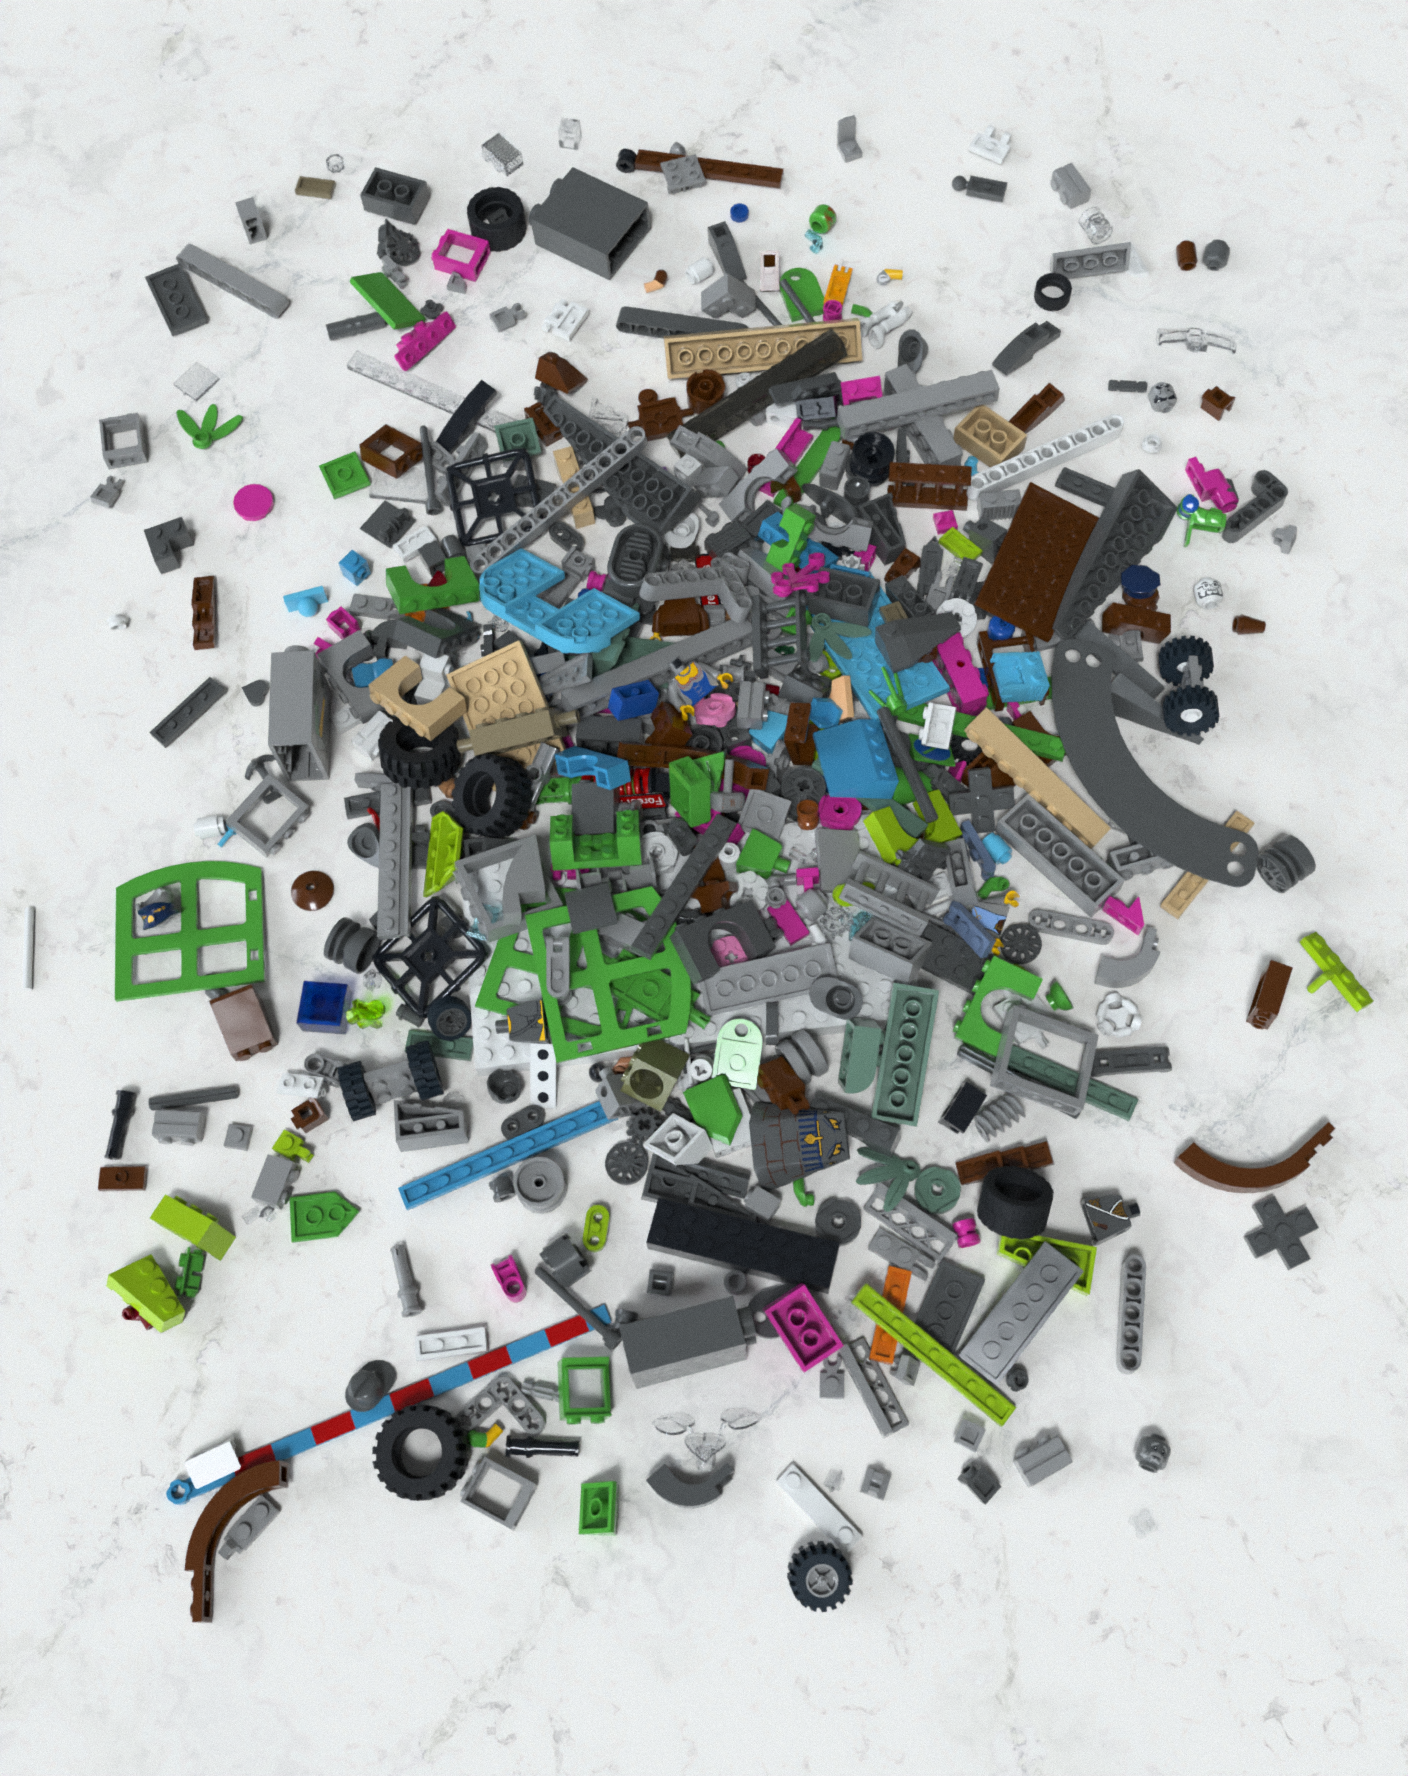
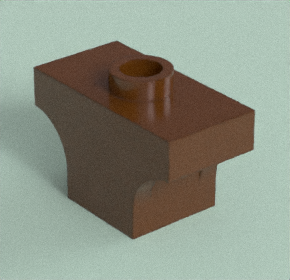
(715, 895)

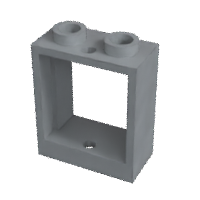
(128, 455)
(520, 1504)

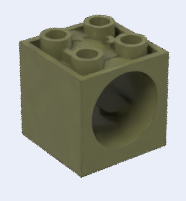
(653, 1072)

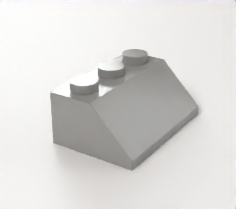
(889, 950)

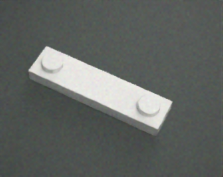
(819, 1509)

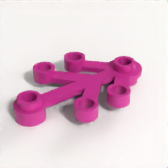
(785, 587)

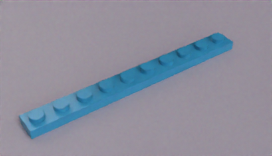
(503, 1155)

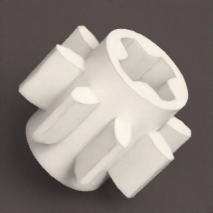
(853, 562)

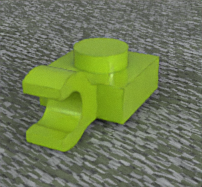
(291, 1146)

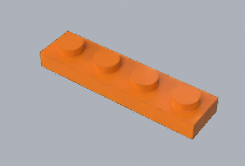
(894, 1291)

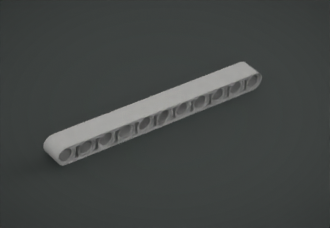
(562, 493)

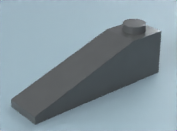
(911, 638)

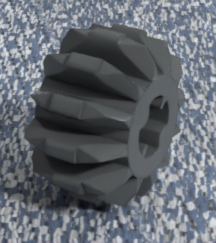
(645, 1120)

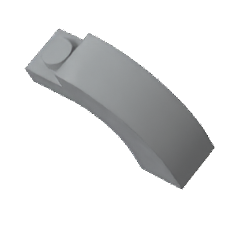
(1122, 974)

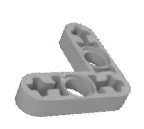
(498, 1400)

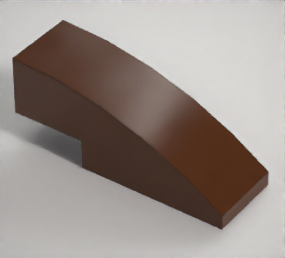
(1038, 408)

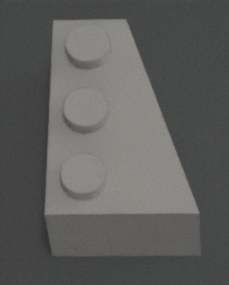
(624, 933)
(428, 1127)

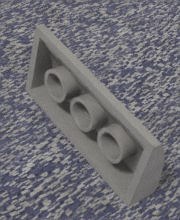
(1091, 260)

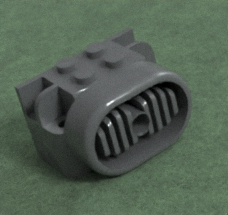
(634, 554)

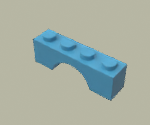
(608, 770)

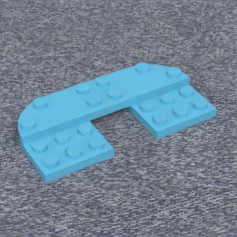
(579, 627)

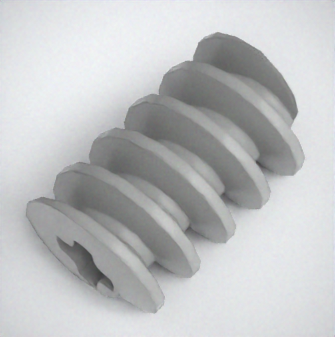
(997, 1116)

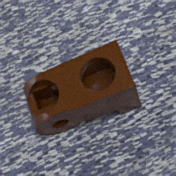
(903, 566)

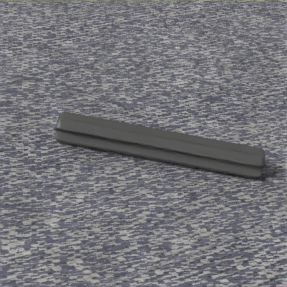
(193, 1097)

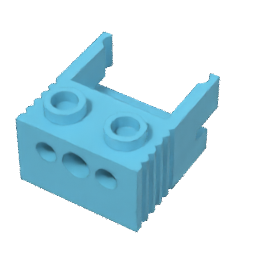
(1020, 676)

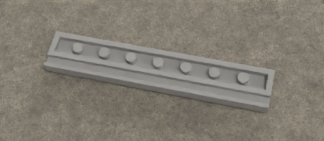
(395, 862)

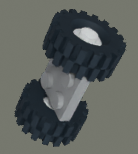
(1193, 705)
(390, 1082)

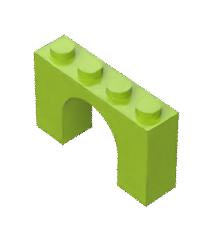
(890, 836)

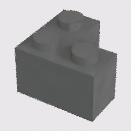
(165, 541)

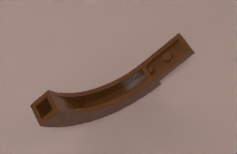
(745, 772)
(1250, 1180)
(213, 1522)

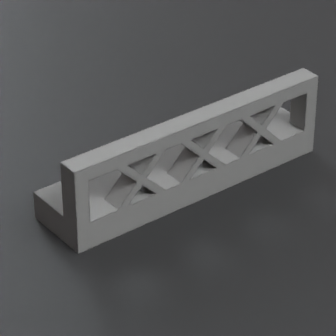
(919, 1218)
(865, 1391)

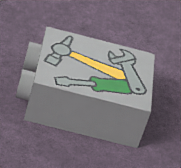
(299, 715)

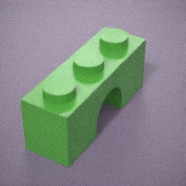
(798, 524)

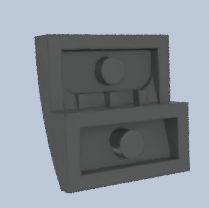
(590, 908)

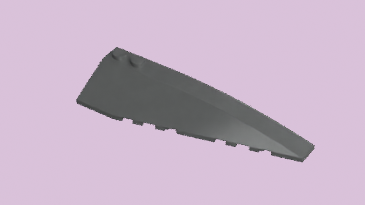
(641, 486)
(1123, 535)

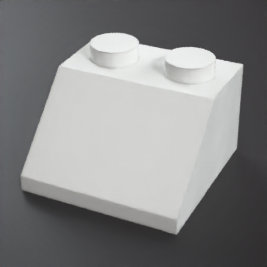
(679, 1141)

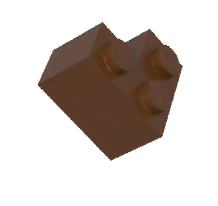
(668, 726)

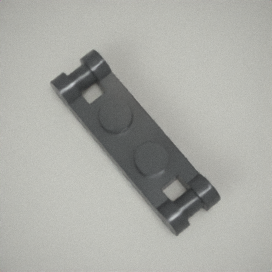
(1131, 1061)

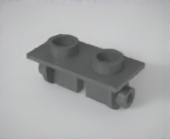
(383, 232)

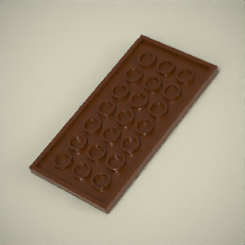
(1036, 561)

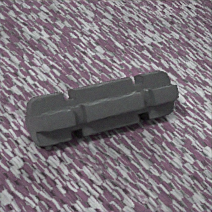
(1127, 386)

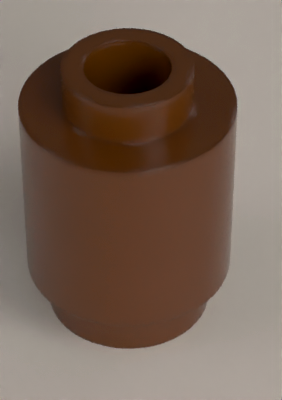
(1186, 255)

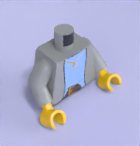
(992, 915)

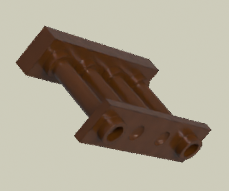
(929, 497)
(985, 649)

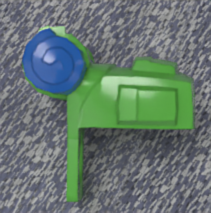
(1200, 518)

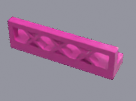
(793, 445)

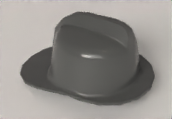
(912, 350)
(836, 998)
(369, 1385)

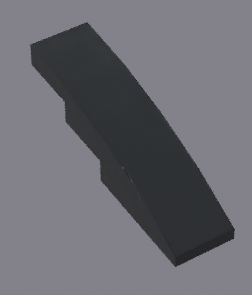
(465, 416)

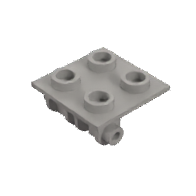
(683, 173)

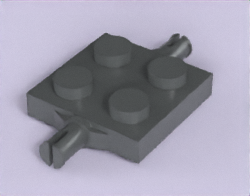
(923, 858)

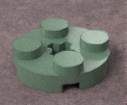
(940, 1177)

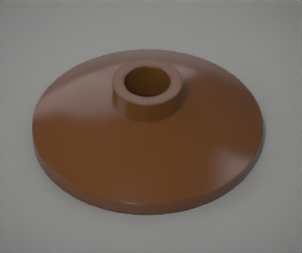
(317, 897)

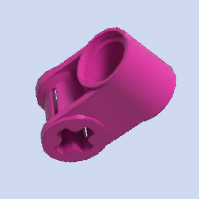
(509, 1275)

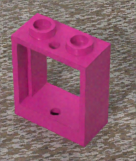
(467, 271)

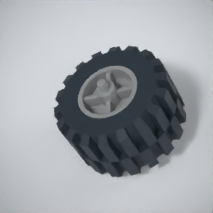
(819, 1576)

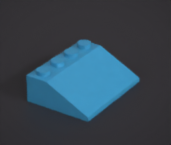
(856, 760)

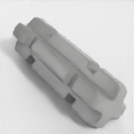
(540, 1390)

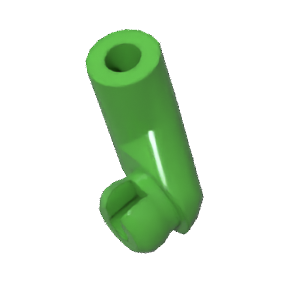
(861, 310)
(799, 1190)

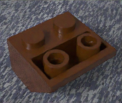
(998, 777)

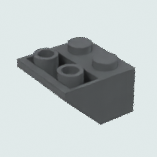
(804, 685)

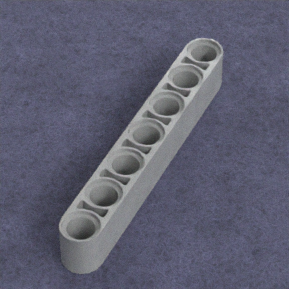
(232, 280)

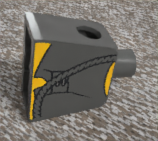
(526, 1023)

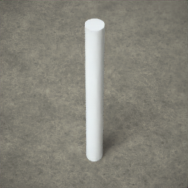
(28, 949)

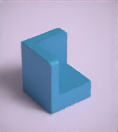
(825, 713)

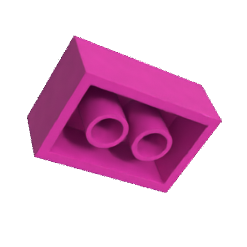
(802, 1327)

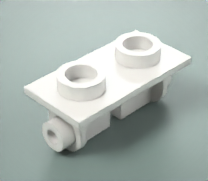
(301, 1086)

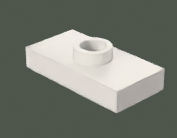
(408, 547)

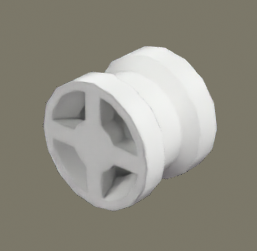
(705, 1063)

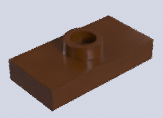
(122, 1178)

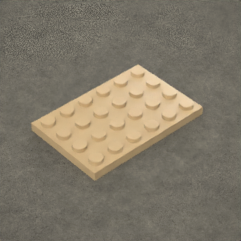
(501, 688)

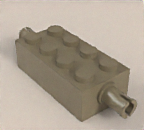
(518, 732)

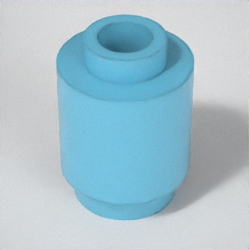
(997, 848)

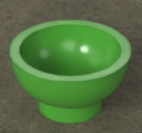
(1058, 998)

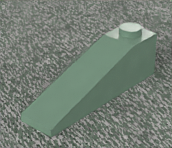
(607, 657)

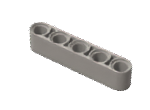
(1128, 1325)

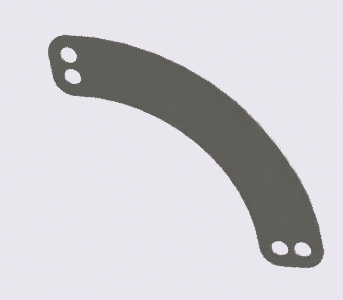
(1121, 787)

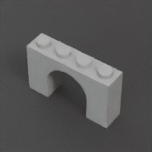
(337, 662)

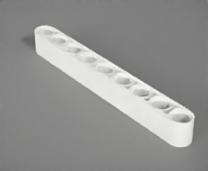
(1046, 456)

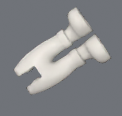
(894, 317)

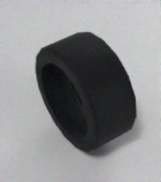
(1056, 280)

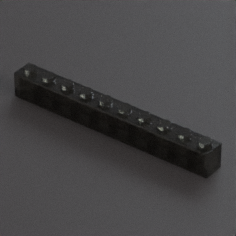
(755, 395)

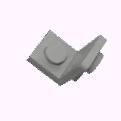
(846, 139)

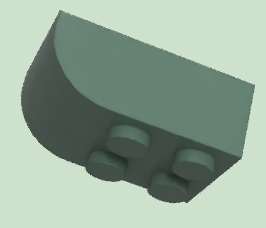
(859, 1054)

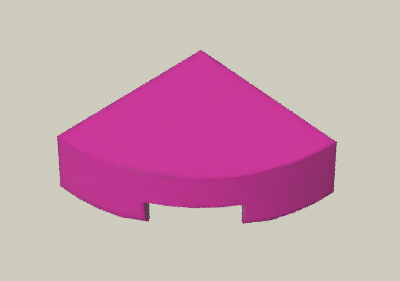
(1012, 710)

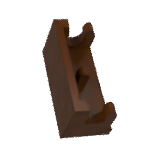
(544, 427)

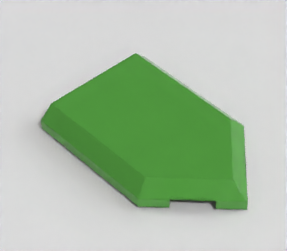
(715, 1108)
(319, 1216)

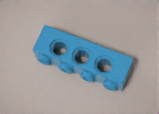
(772, 532)

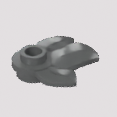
(610, 512)

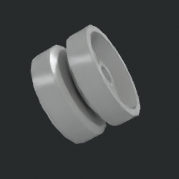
(802, 1056)
(543, 1198)

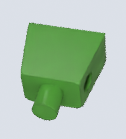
(762, 856)

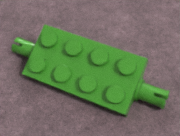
(650, 993)

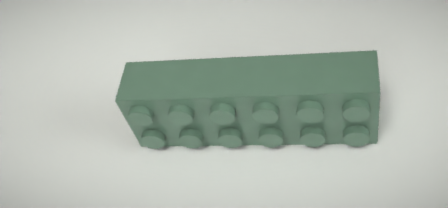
(904, 1054)

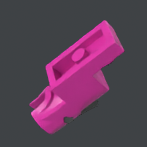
(1212, 485)

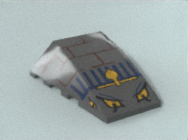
(795, 1145)

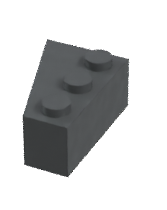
(886, 529)

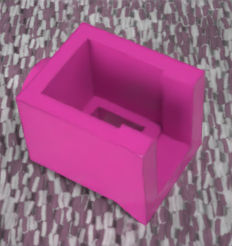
(339, 617)

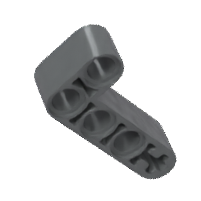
(1265, 498)

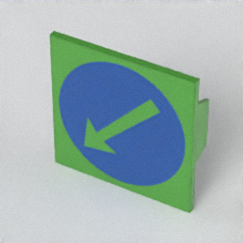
(929, 754)

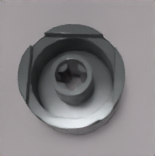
(705, 738)
(566, 1260)

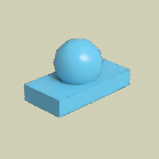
(306, 601)

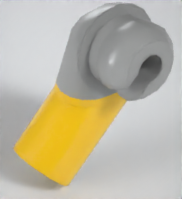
(887, 275)

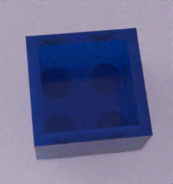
(324, 1007)

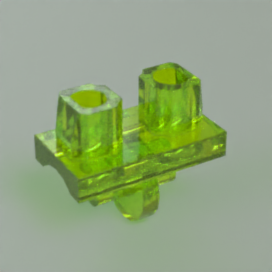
(366, 1013)

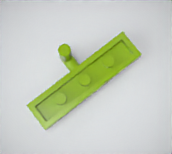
(1335, 971)

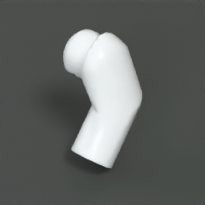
(818, 935)

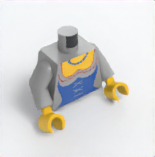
(692, 683)

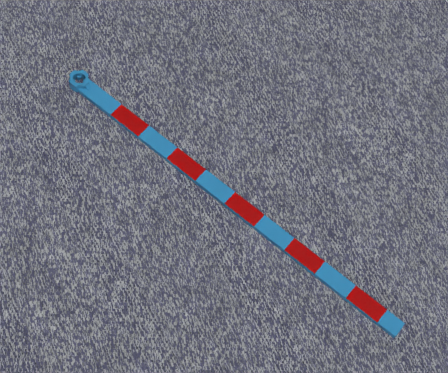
(398, 1400)

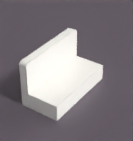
(213, 1463)

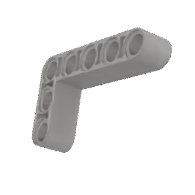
(700, 582)

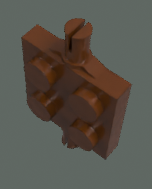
(660, 417)

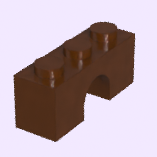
(1122, 618)

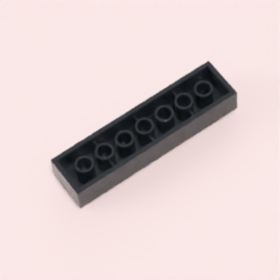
(743, 1245)

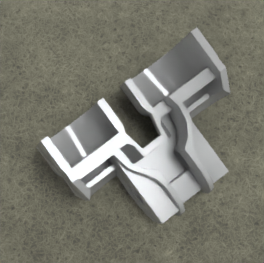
(632, 877)

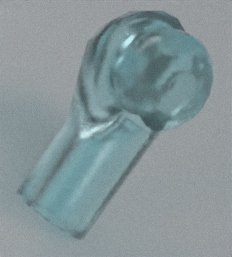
(815, 239)
(859, 920)

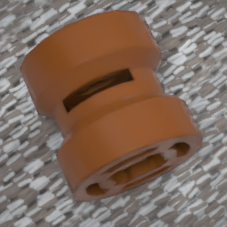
(807, 814)

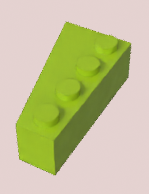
(1022, 1250)

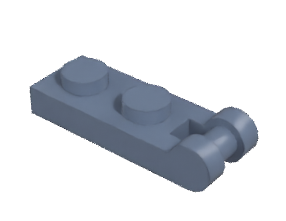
(977, 850)
(969, 929)

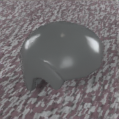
(504, 1086)

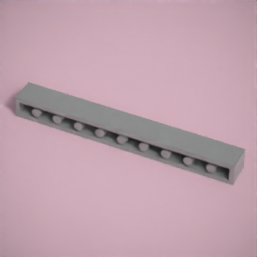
(702, 647)

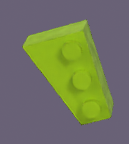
(193, 1226)
(148, 1292)

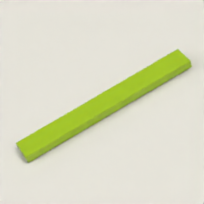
(933, 1355)

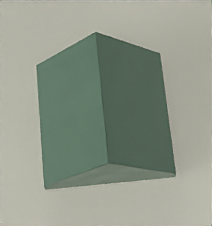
(518, 435)

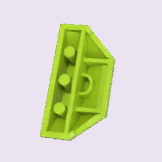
(443, 851)

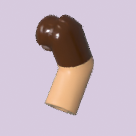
(658, 282)

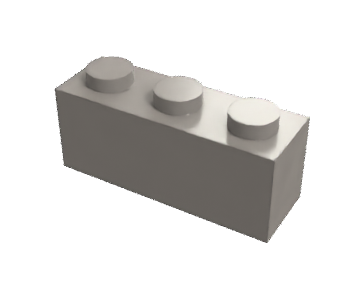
(961, 873)

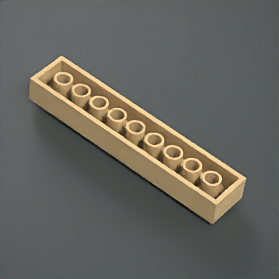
(752, 347)

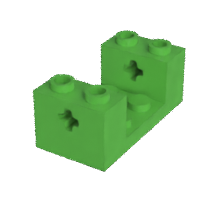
(595, 851)

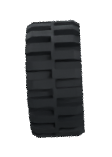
(418, 769)
(511, 798)
(390, 1446)

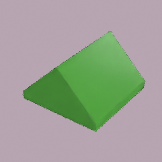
(599, 1508)

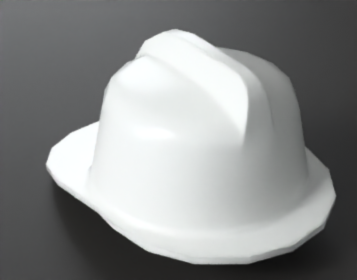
(683, 533)

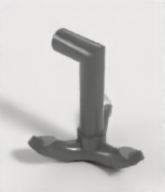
(258, 765)

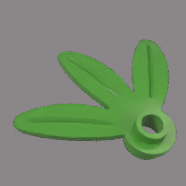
(203, 438)

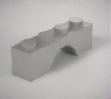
(739, 502)
(852, 535)

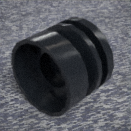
(872, 457)

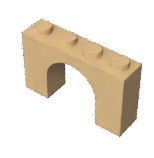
(425, 719)

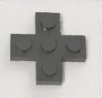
(981, 800)
(1281, 1233)

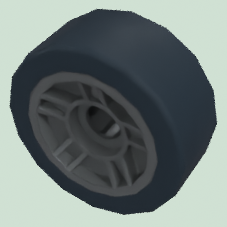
(460, 1018)

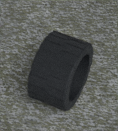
(501, 235)
(1015, 1202)

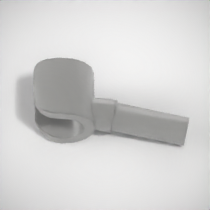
(712, 518)

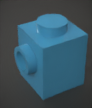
(354, 568)

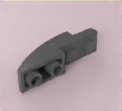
(1024, 346)

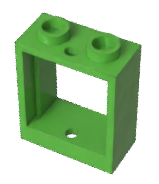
(689, 791)

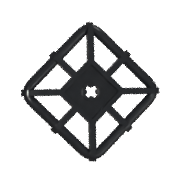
(483, 489)
(443, 955)

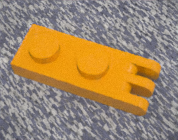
(838, 284)

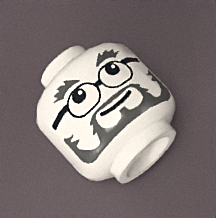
(1208, 593)

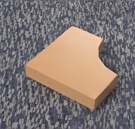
(842, 696)

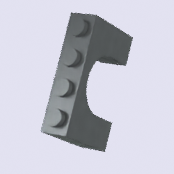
(438, 635)
(740, 920)

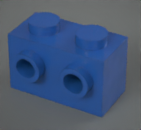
(633, 700)

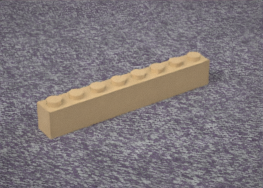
(1035, 777)

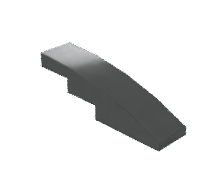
(965, 581)

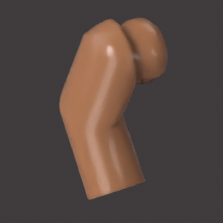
(621, 1065)

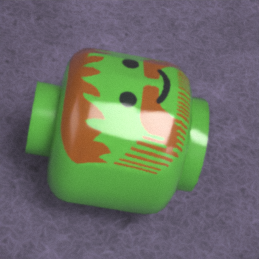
(822, 219)

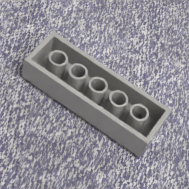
(930, 435)
(1059, 855)

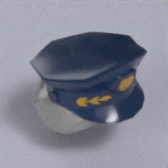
(157, 908)

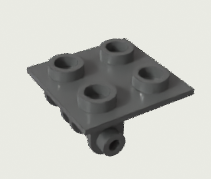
(388, 524)

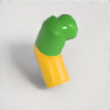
(483, 1439)

